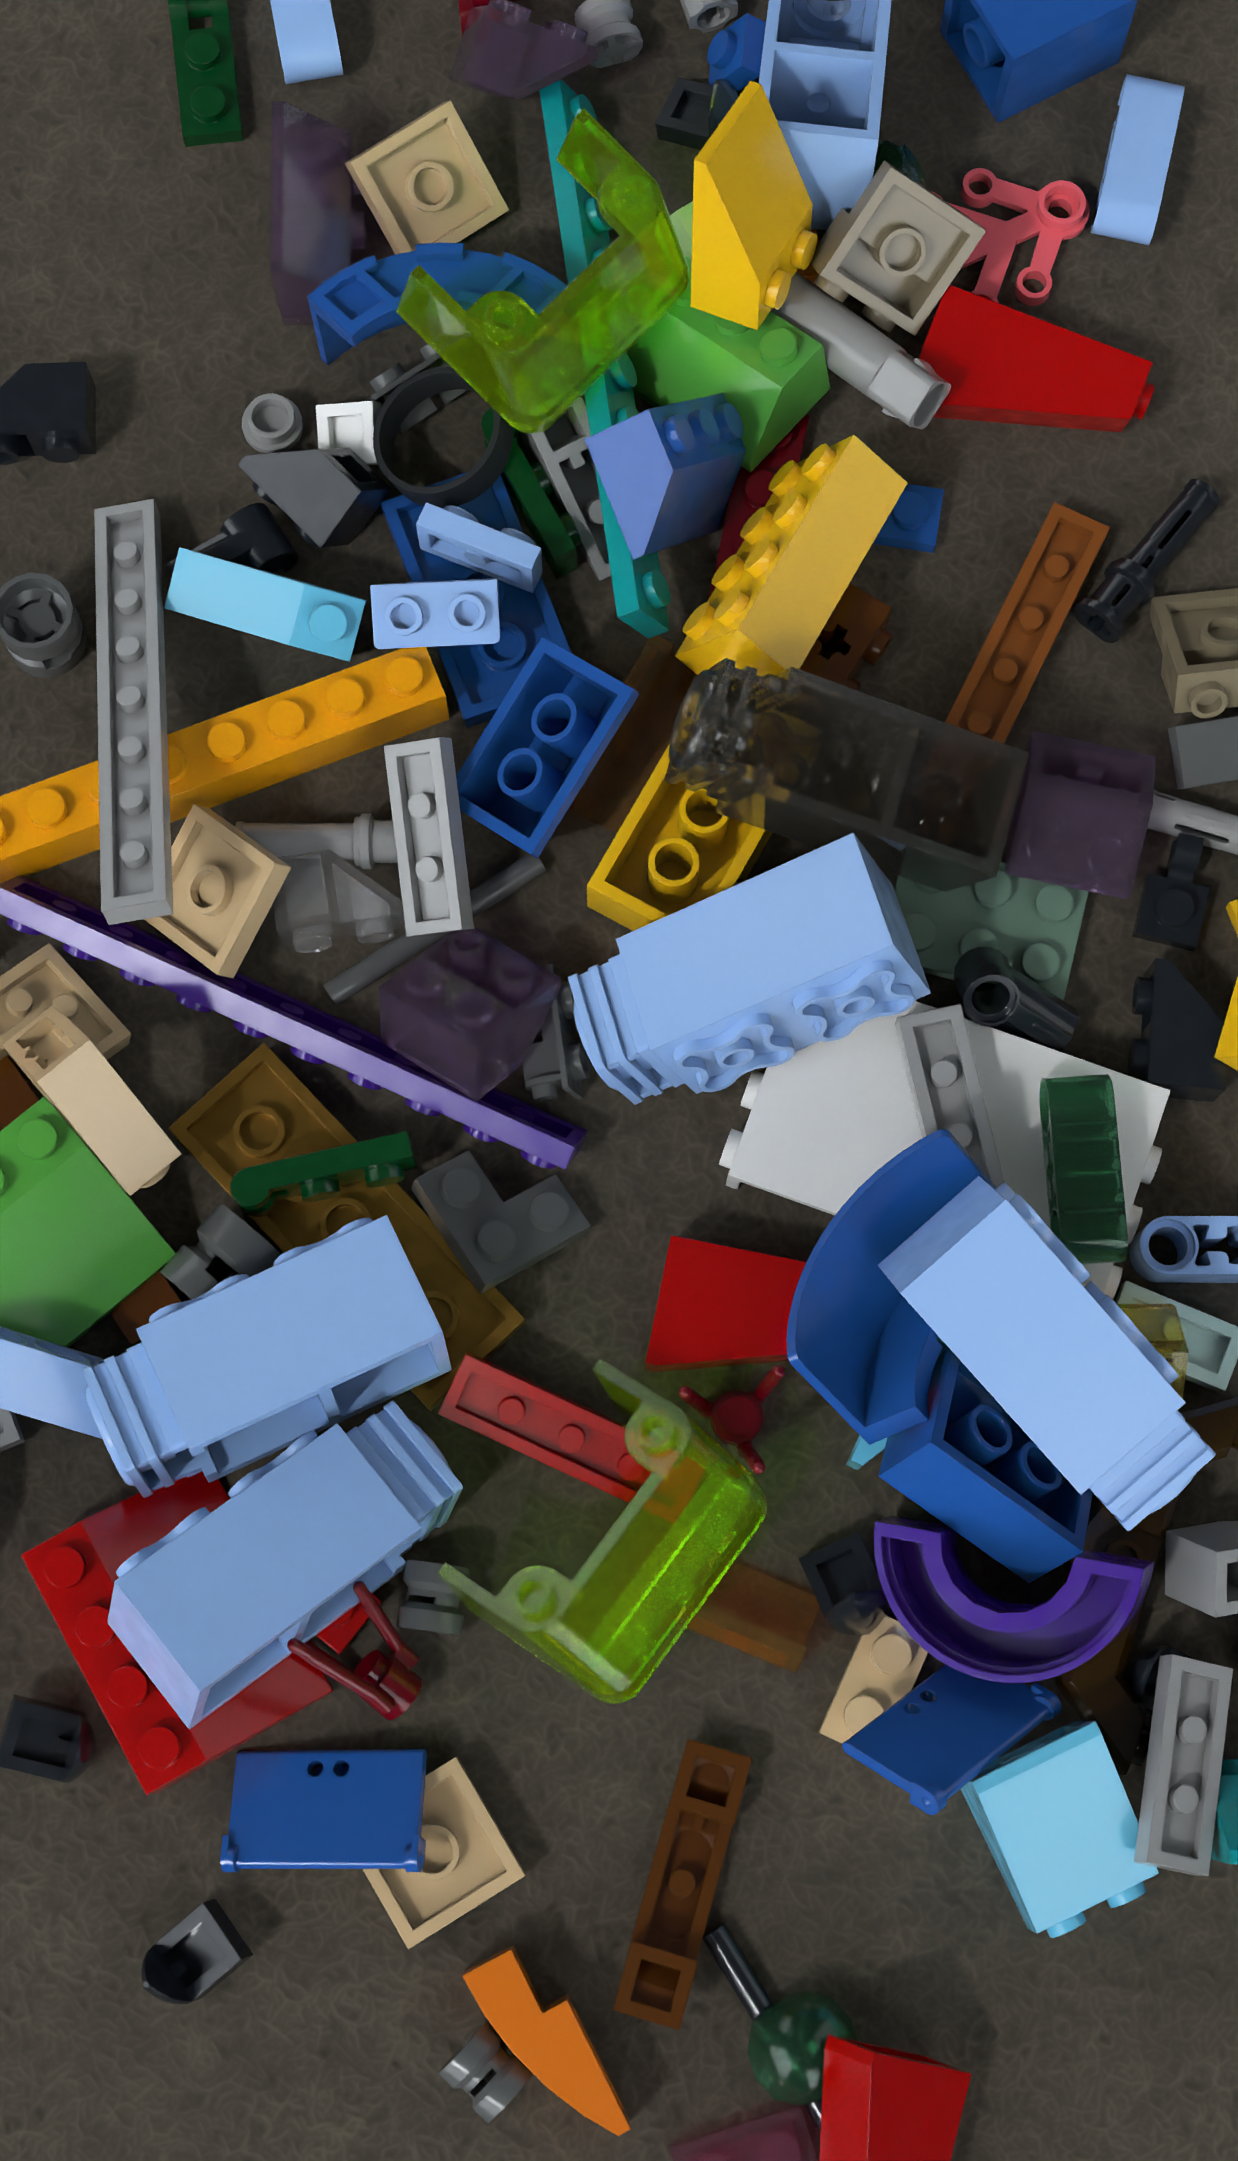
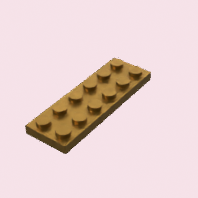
(269, 1116)

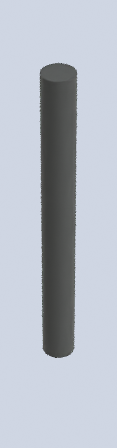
(404, 948)

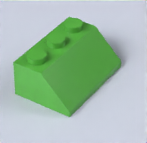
(764, 373)

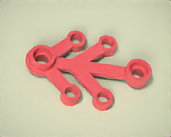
(1003, 236)

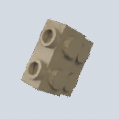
(895, 250)
(1198, 649)

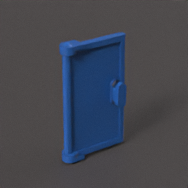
(955, 1736)
(336, 1820)

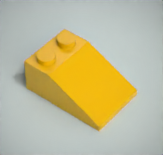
(748, 215)

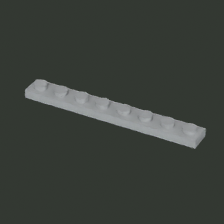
(132, 715)

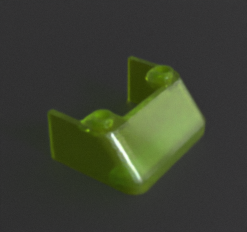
(544, 362)
(649, 1568)

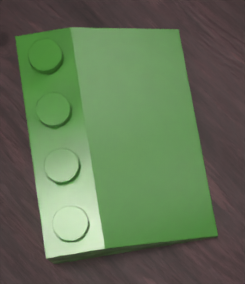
(66, 1232)

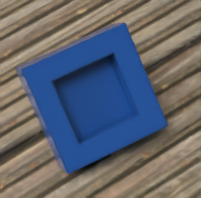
(737, 52)
(913, 520)

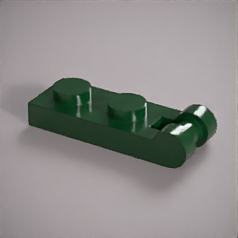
(206, 73)
(530, 492)
(321, 1173)

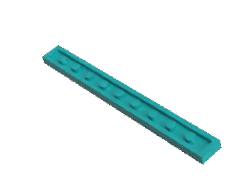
(637, 584)

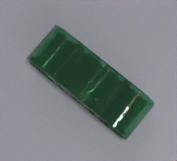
(1084, 1167)

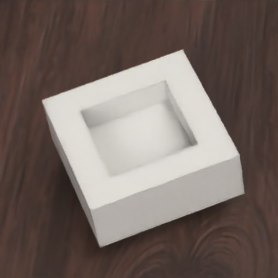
(348, 427)

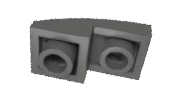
(1205, 752)

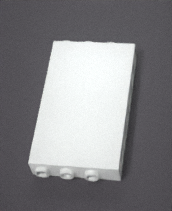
(849, 1109)

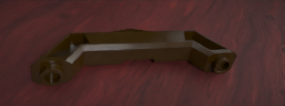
(1097, 1686)

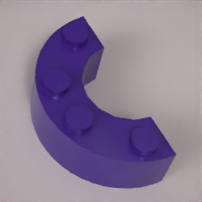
(990, 1636)

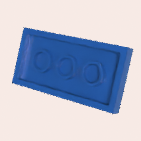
(479, 672)

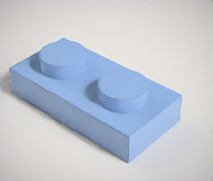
(461, 539)

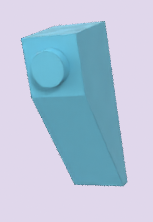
(265, 604)

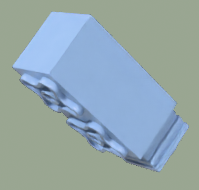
(826, 90)
(750, 976)
(1051, 1349)
(267, 1359)
(279, 1558)

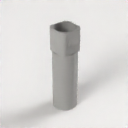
(865, 356)

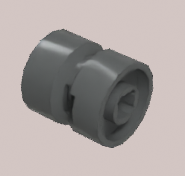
(41, 625)
(231, 1242)

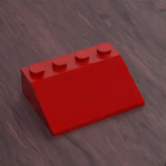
(77, 1584)

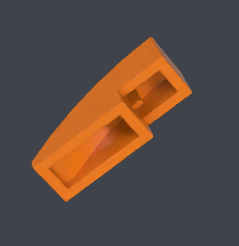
(546, 2038)

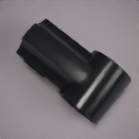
(250, 539)
(1016, 1003)

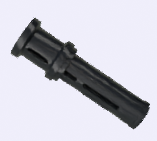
(1134, 577)

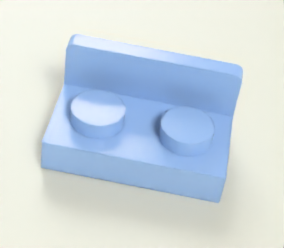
(435, 613)

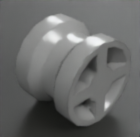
(610, 30)

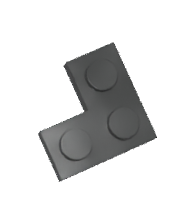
(492, 1235)

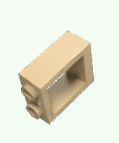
(93, 1100)

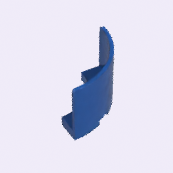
(367, 293)
(848, 1321)

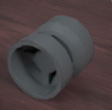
(418, 1610)
(472, 2064)

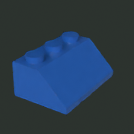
(670, 471)
(541, 746)
(986, 1477)

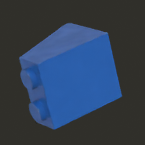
(1033, 47)

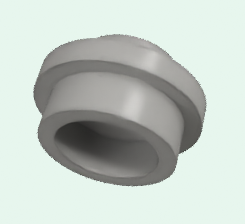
(272, 424)

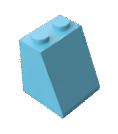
(1060, 1827)

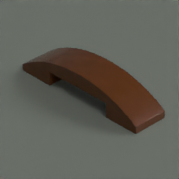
(682, 1884)

